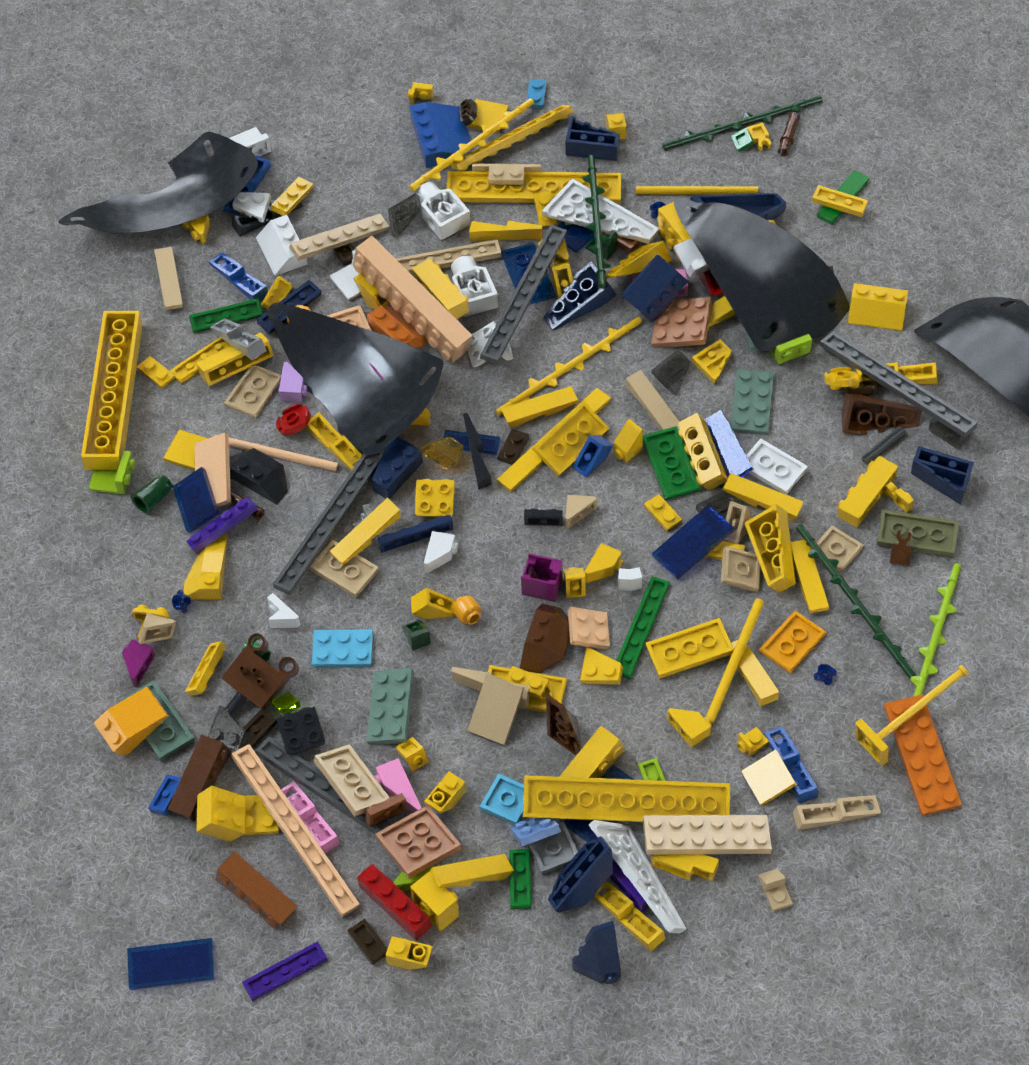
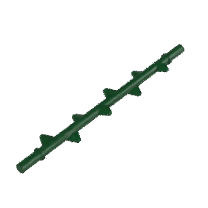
(748, 119)
(595, 225)
(858, 608)

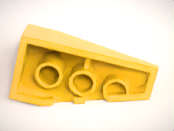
(639, 259)
(207, 572)

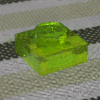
(286, 703)

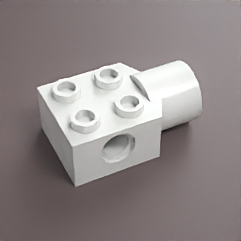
(442, 210)
(475, 284)

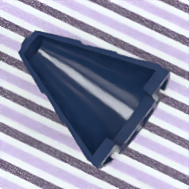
(762, 204)

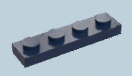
(301, 296)
(415, 533)

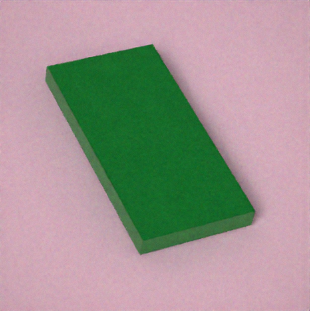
(670, 463)

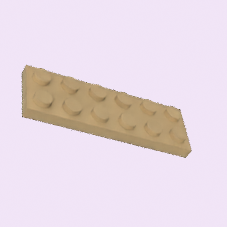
(707, 834)

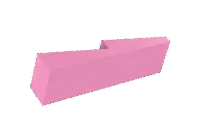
(307, 812)

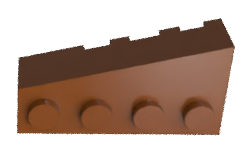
(255, 890)

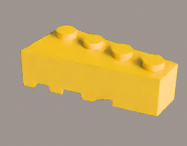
(772, 547)

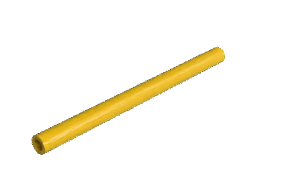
(694, 190)
(734, 660)

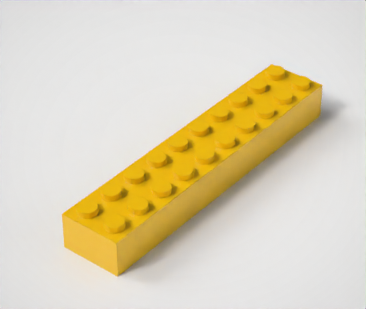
(112, 390)

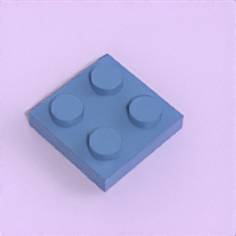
(534, 830)

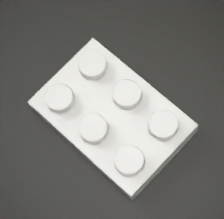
(775, 466)

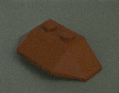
(545, 639)

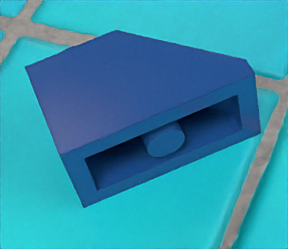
(592, 454)

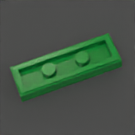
(520, 879)

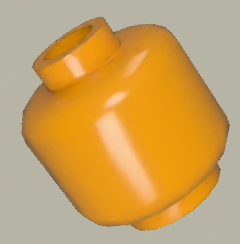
(467, 610)

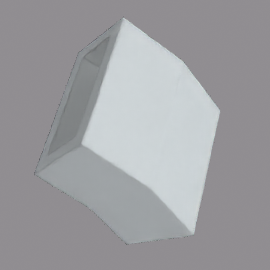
(629, 579)

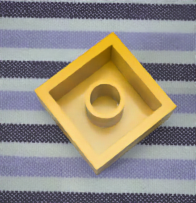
(221, 814)
(436, 902)

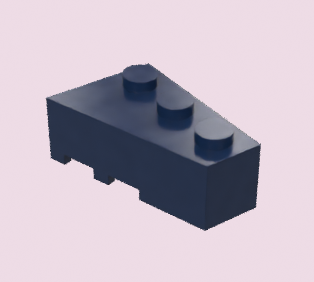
(588, 140)
(395, 467)
(942, 472)

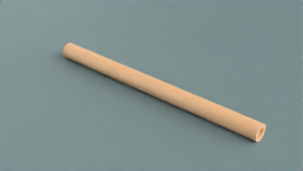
(285, 455)

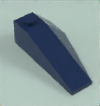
(579, 298)
(599, 955)

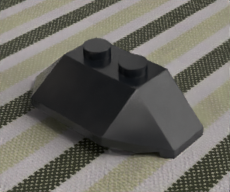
(259, 474)

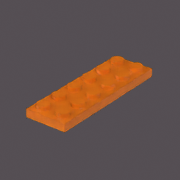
(923, 758)

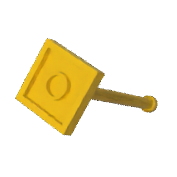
(873, 742)

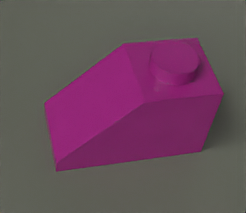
(137, 660)

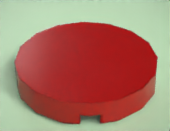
(293, 420)

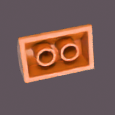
(391, 323)

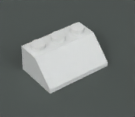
(275, 244)

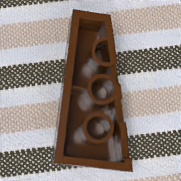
(201, 773)

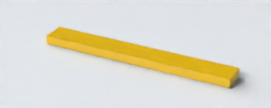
(531, 461)

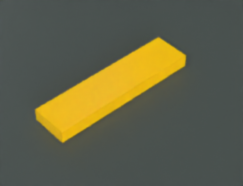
(189, 368)

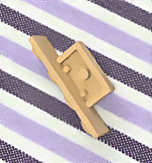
(507, 173)

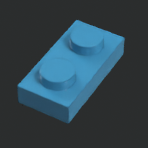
(537, 92)

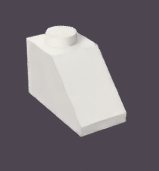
(439, 550)

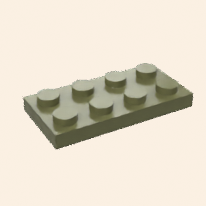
(927, 533)

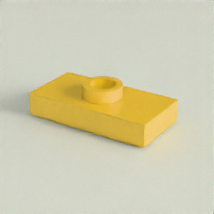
(277, 292)

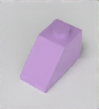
(291, 385)

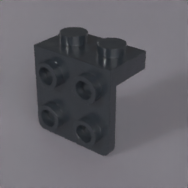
(300, 730)

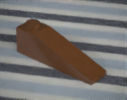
(869, 413)
(562, 725)

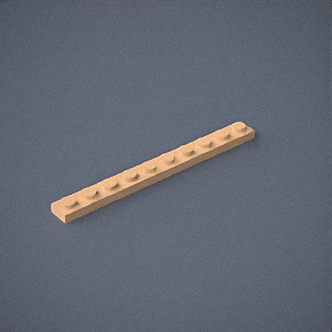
(295, 831)

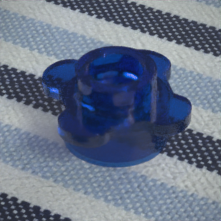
(654, 208)
(181, 601)
(825, 668)

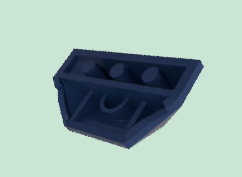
(582, 876)

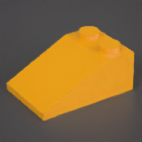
(131, 721)

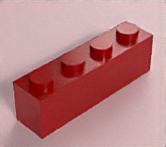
(394, 902)

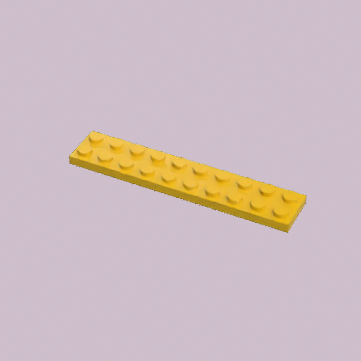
(475, 186)
(620, 798)

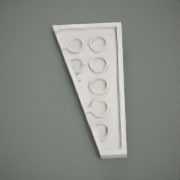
(571, 207)
(636, 866)

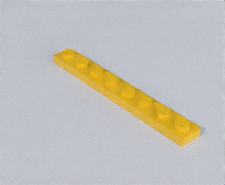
(516, 135)

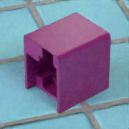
(542, 577)

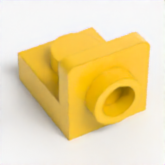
(421, 91)
(751, 741)
(413, 754)

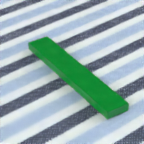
(642, 625)

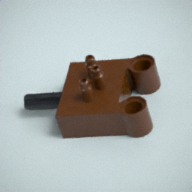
(255, 677)

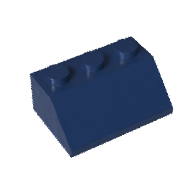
(654, 287)

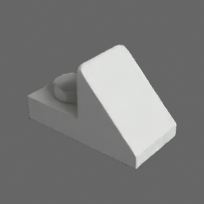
(282, 615)

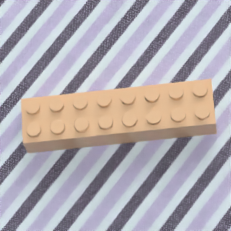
(411, 300)

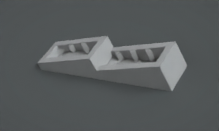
(234, 335)

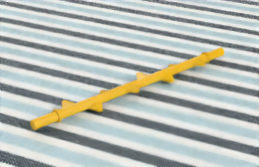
(464, 148)
(577, 363)

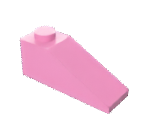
(395, 781)

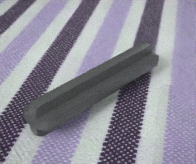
(883, 445)

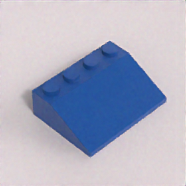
(438, 130)

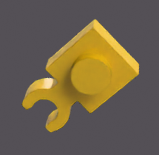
(760, 135)
(900, 498)

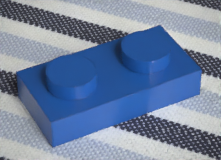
(164, 795)

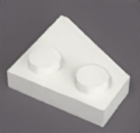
(252, 204)

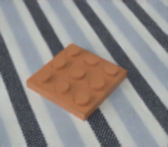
(682, 323)
(418, 841)

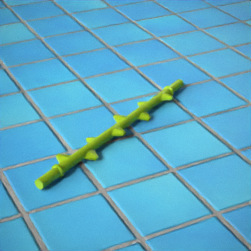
(937, 638)

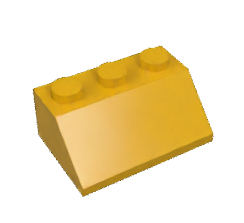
(877, 307)

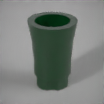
(151, 494)

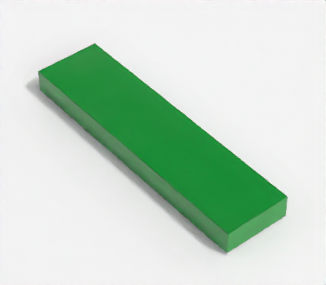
(851, 186)
(235, 313)

